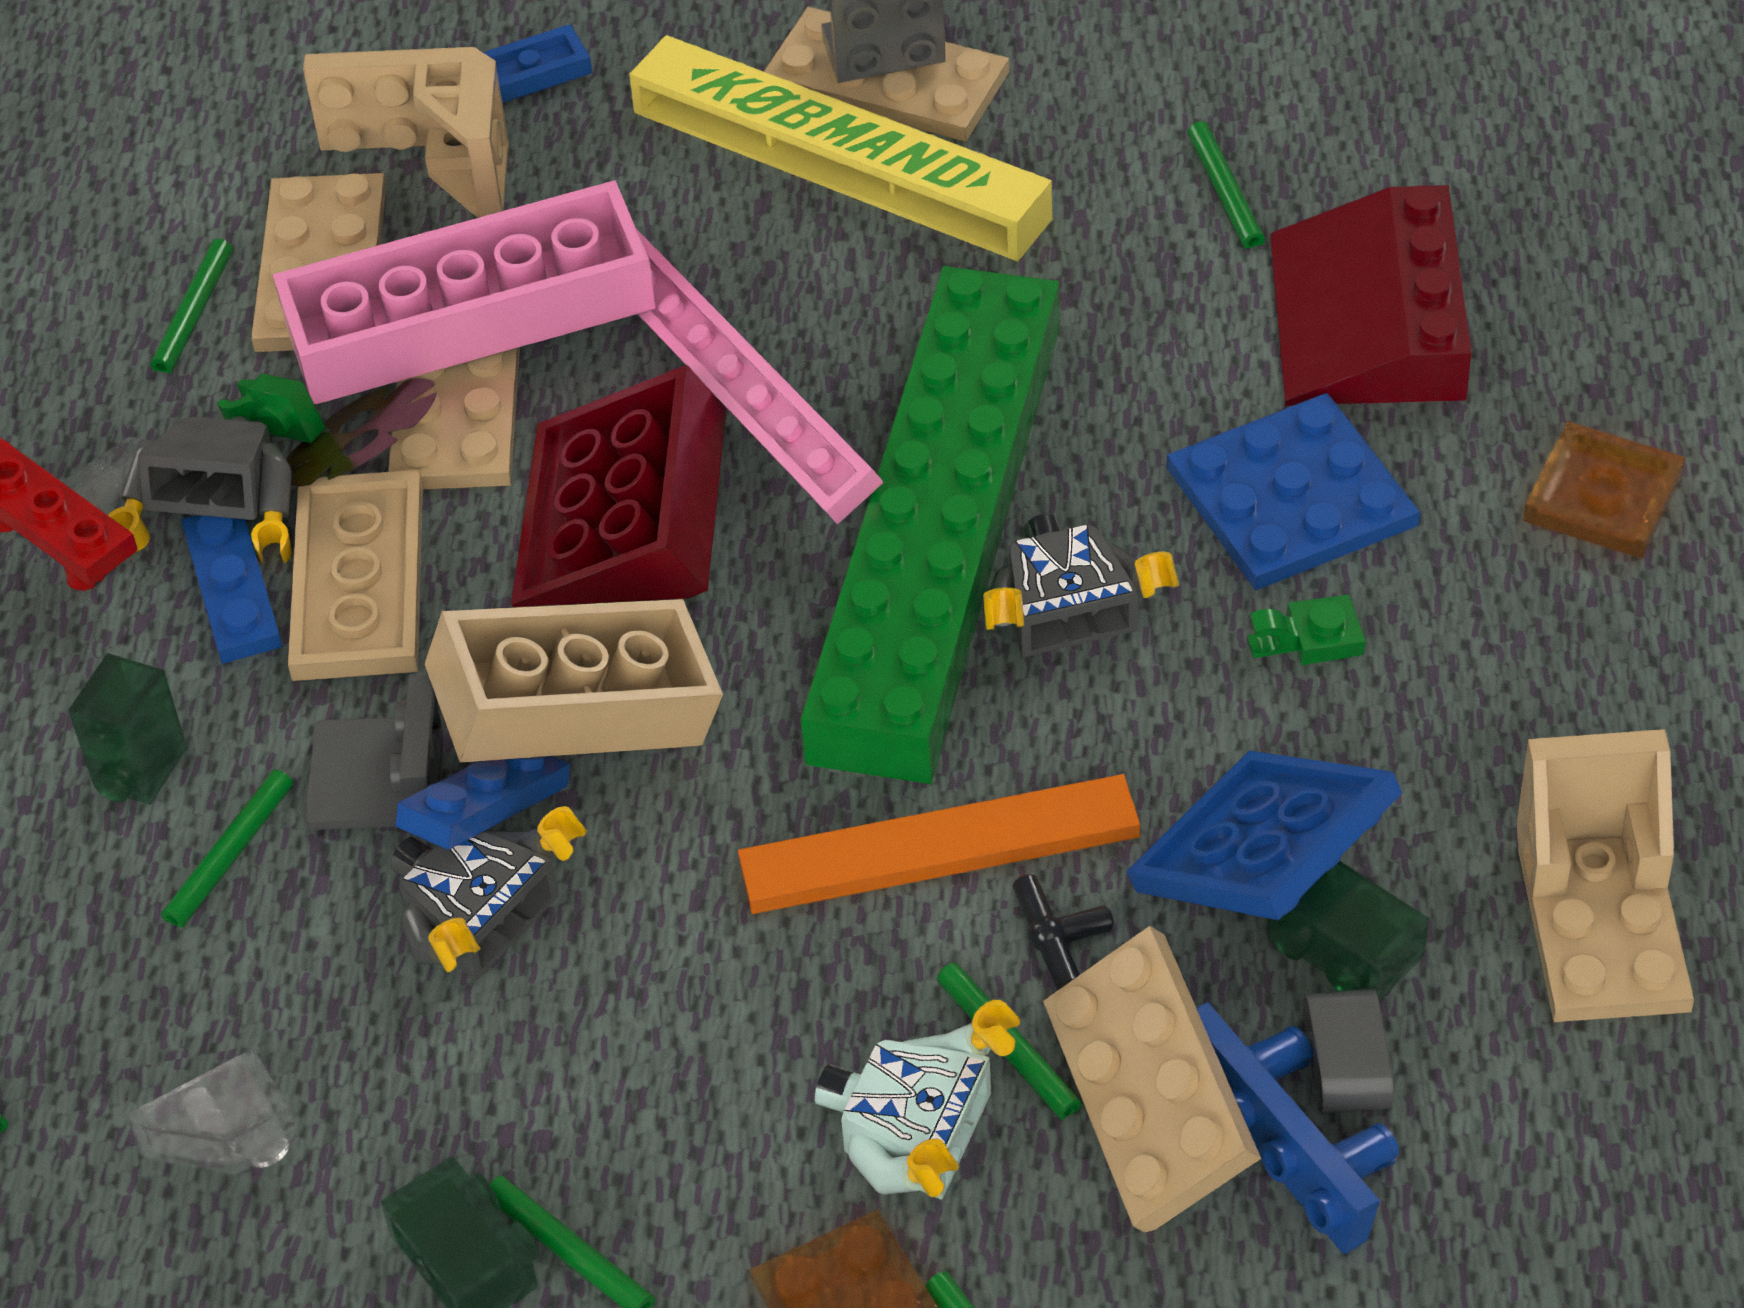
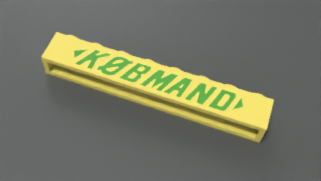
(843, 147)

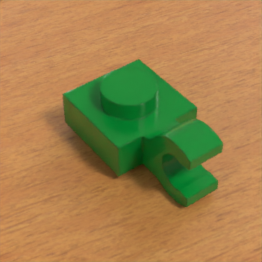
(278, 404)
(1314, 628)

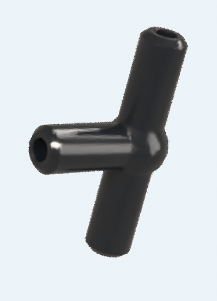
(1052, 933)

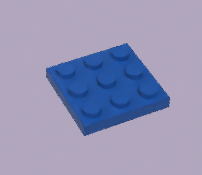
(1292, 491)
(1264, 834)

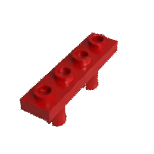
(59, 521)

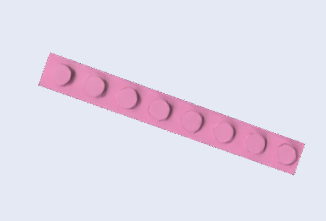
(756, 393)

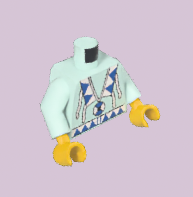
(918, 1102)

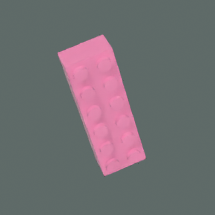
(465, 291)

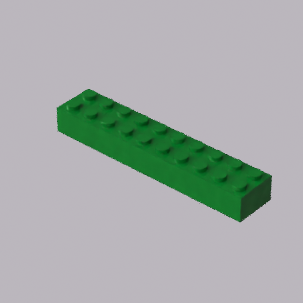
(932, 528)

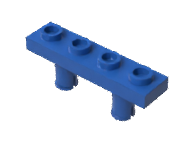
(1291, 1147)

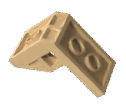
(418, 101)
(1599, 874)

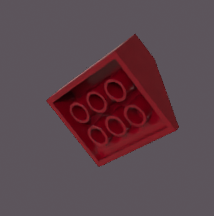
(1373, 301)
(623, 497)

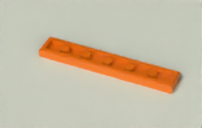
(938, 843)

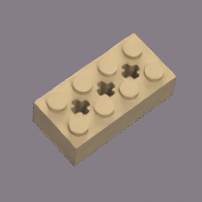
(572, 679)

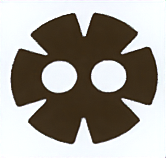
(390, 416)

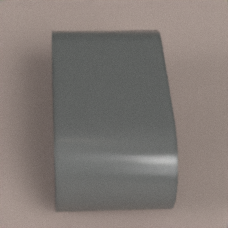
(1349, 1051)

